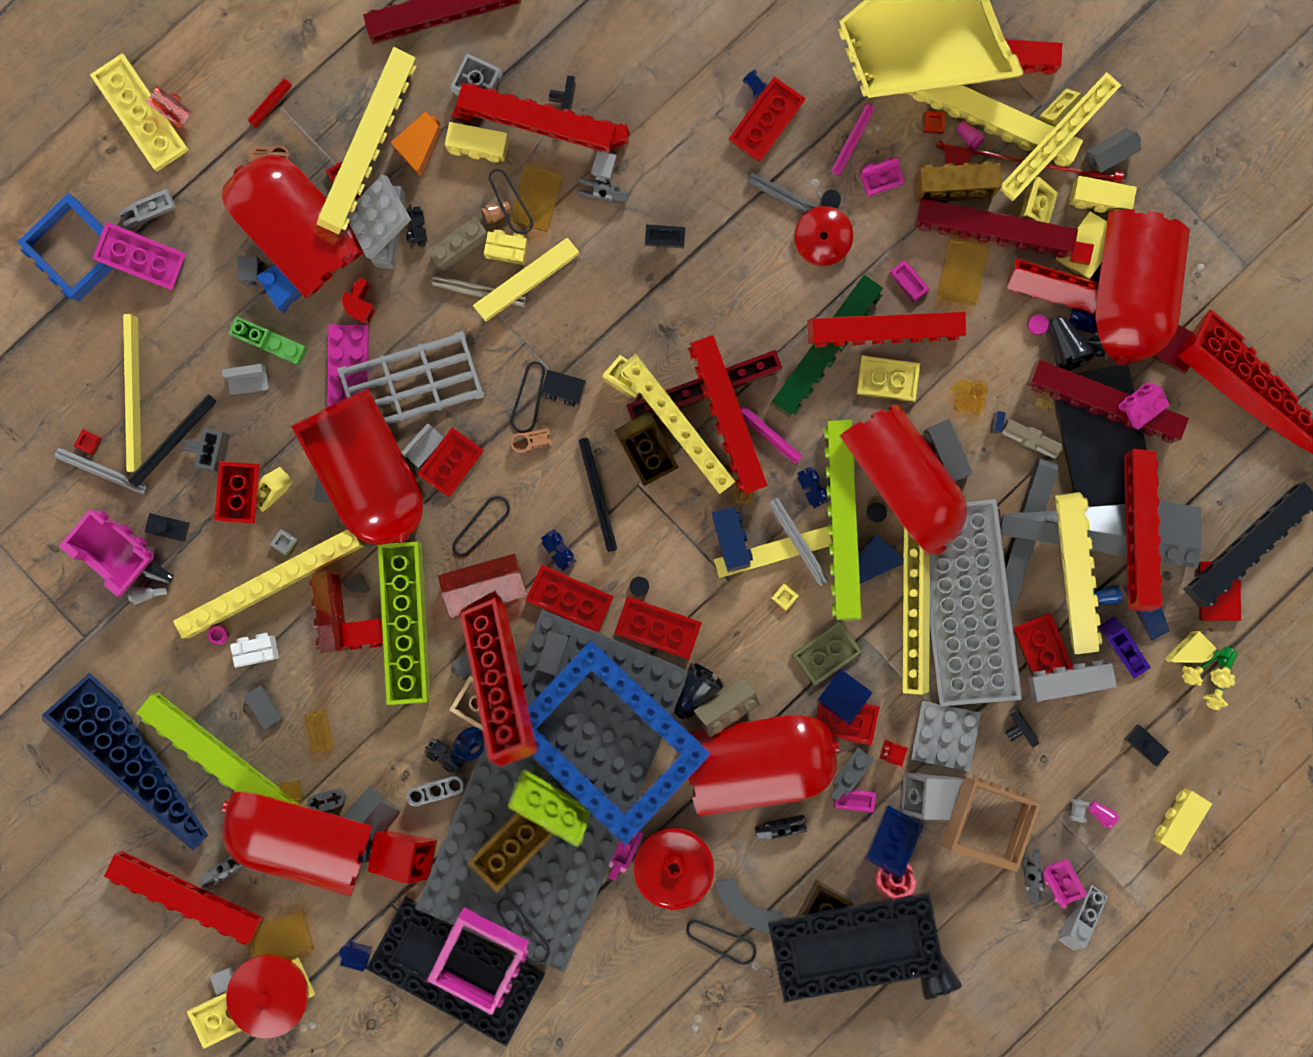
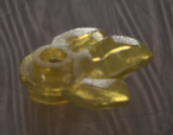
(967, 397)

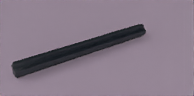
(172, 440)
(597, 493)

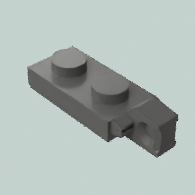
(851, 773)

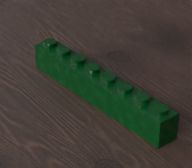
(817, 358)

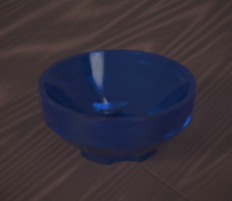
(467, 741)

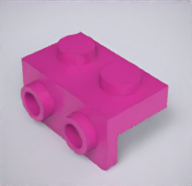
(881, 176)
(1144, 404)
(1063, 882)

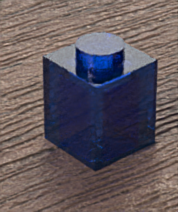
(355, 956)

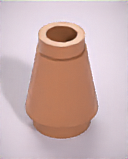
(493, 212)

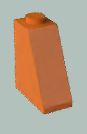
(418, 142)

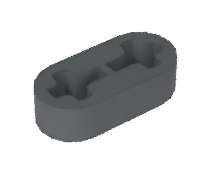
(325, 796)

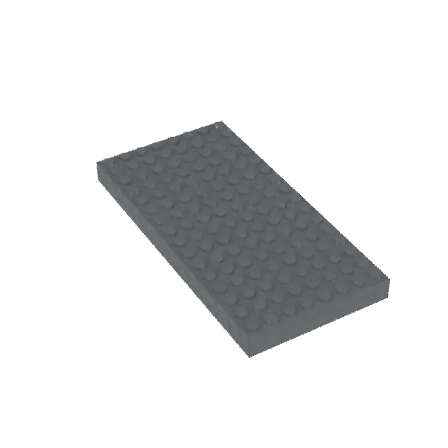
(606, 745)

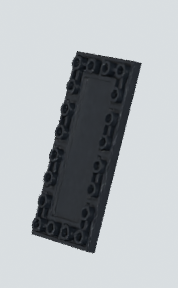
(1096, 445)
(856, 947)
(410, 954)

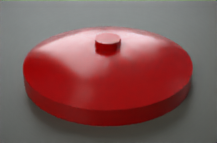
(673, 868)
(267, 996)

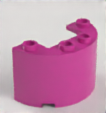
(108, 550)

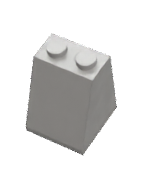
(929, 795)

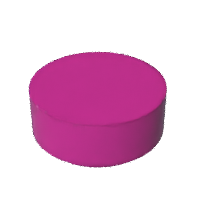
(1038, 324)
(218, 634)

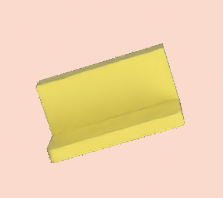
(1061, 107)

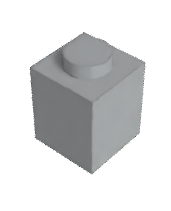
(603, 167)

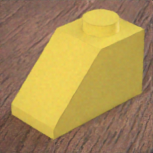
(272, 487)
(1192, 649)

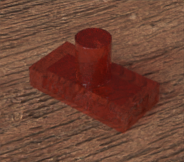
(169, 106)

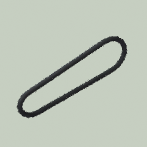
(518, 197)
(538, 398)
(488, 532)
(531, 925)
(716, 950)

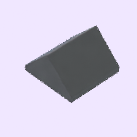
(373, 810)

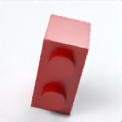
(362, 633)

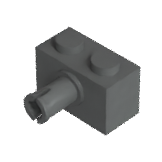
(209, 450)

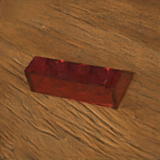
(482, 582)
(328, 609)

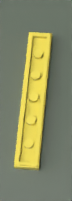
(526, 279)
(779, 550)

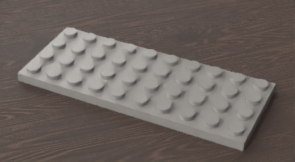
(973, 614)

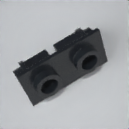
(414, 234)
(437, 753)

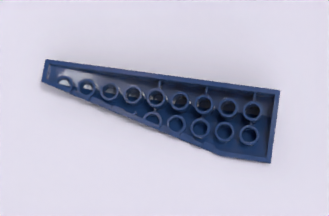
(107, 738)

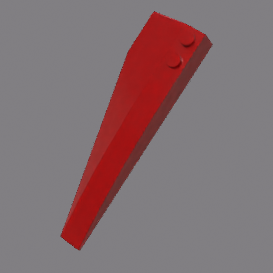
(1228, 364)

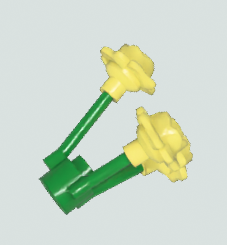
(1221, 678)

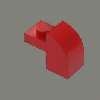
(354, 304)

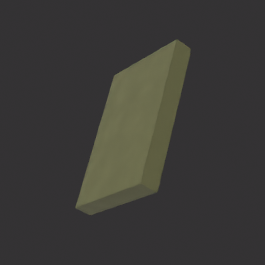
(826, 653)

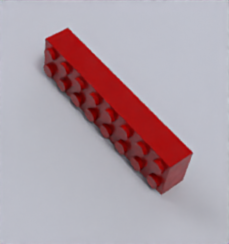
(498, 683)

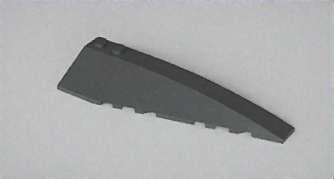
(1178, 530)

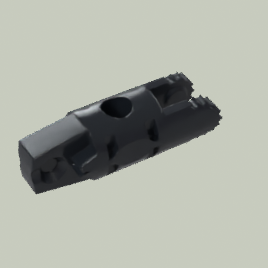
(781, 827)

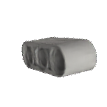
(427, 794)

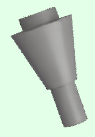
(141, 594)

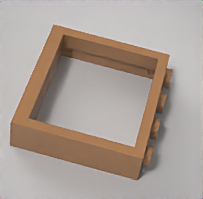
(1020, 834)

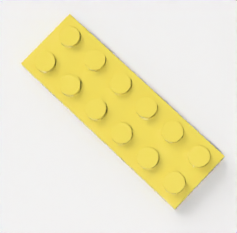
(147, 127)
(213, 1020)

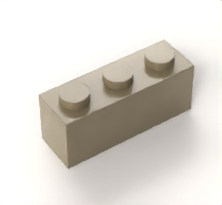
(458, 244)
(726, 707)

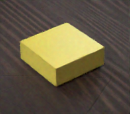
(784, 597)

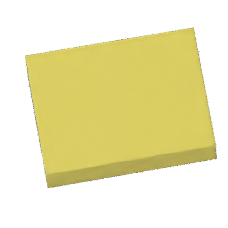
(1038, 201)
(618, 379)

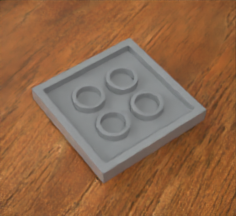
(378, 217)
(945, 736)

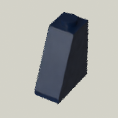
(877, 559)

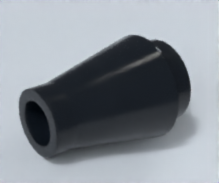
(157, 573)

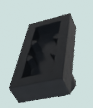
(566, 96)
(665, 236)
(167, 527)
(1021, 728)
(1146, 745)

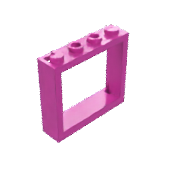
(464, 989)

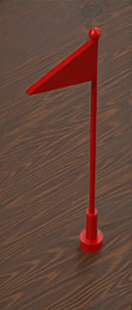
(960, 155)

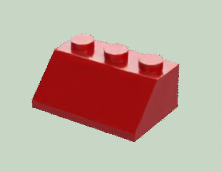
(237, 492)

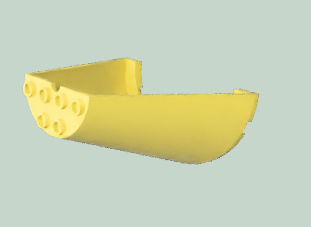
(925, 45)

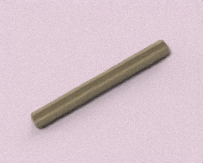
(469, 288)

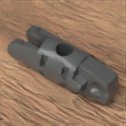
(613, 192)
(220, 872)
(1033, 884)

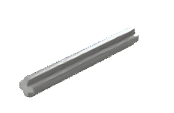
(98, 470)
(798, 541)

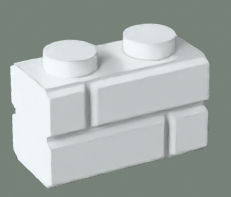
(254, 651)

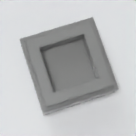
(284, 542)
(221, 980)

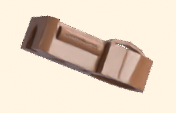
(255, 152)
(535, 440)

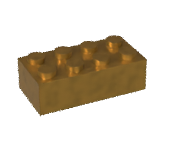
(958, 182)
(509, 850)

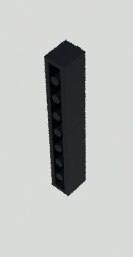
(1250, 545)

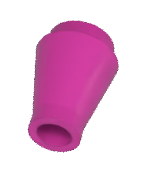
(971, 135)
(1104, 815)

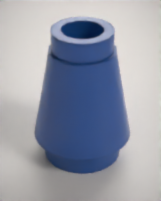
(1109, 595)

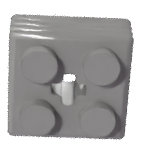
(472, 69)

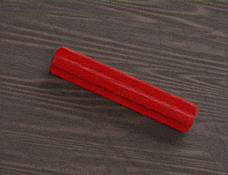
(269, 102)

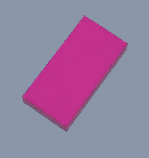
(909, 281)
(857, 801)

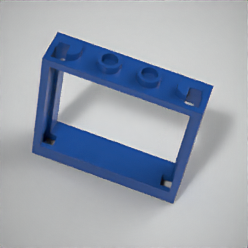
(93, 277)

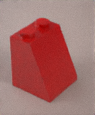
(401, 856)

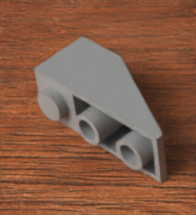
(1083, 919)

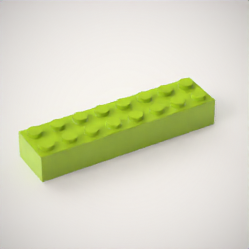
(404, 623)

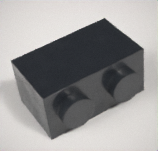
(563, 388)

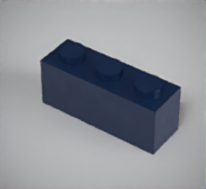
(732, 539)

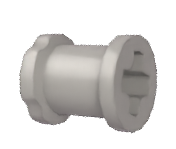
(1078, 810)

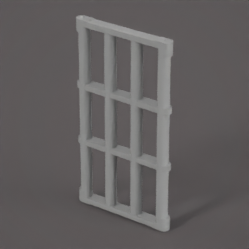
(427, 367)

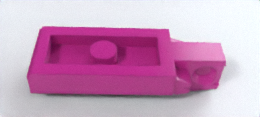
(623, 855)

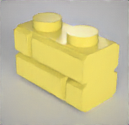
(506, 247)

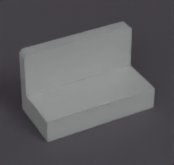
(246, 379)
(422, 446)

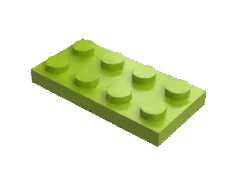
(550, 808)

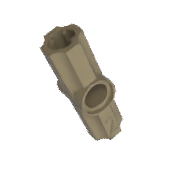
(1031, 439)

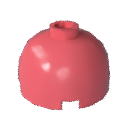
(893, 887)

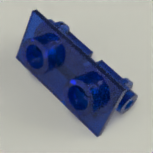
(1083, 321)
(817, 493)
(554, 542)

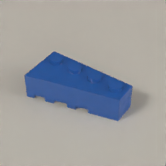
(278, 288)

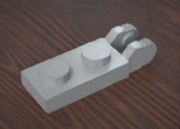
(148, 208)

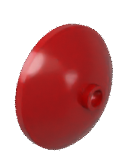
(826, 251)

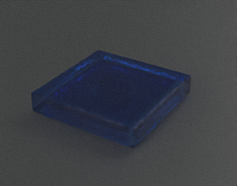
(844, 696)

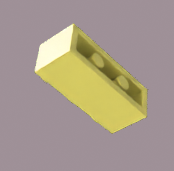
(476, 142)
(1101, 195)
(1182, 821)

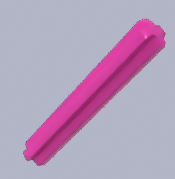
(852, 139)
(770, 435)

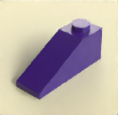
(1124, 646)

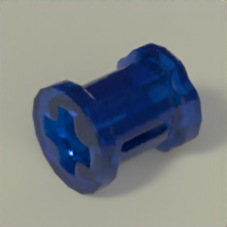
(754, 82)

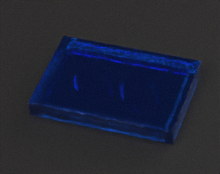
(894, 842)

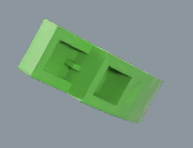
(268, 341)

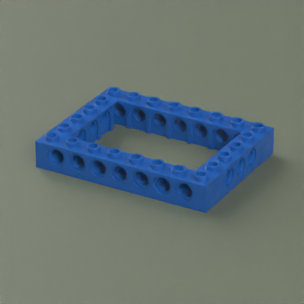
(690, 749)

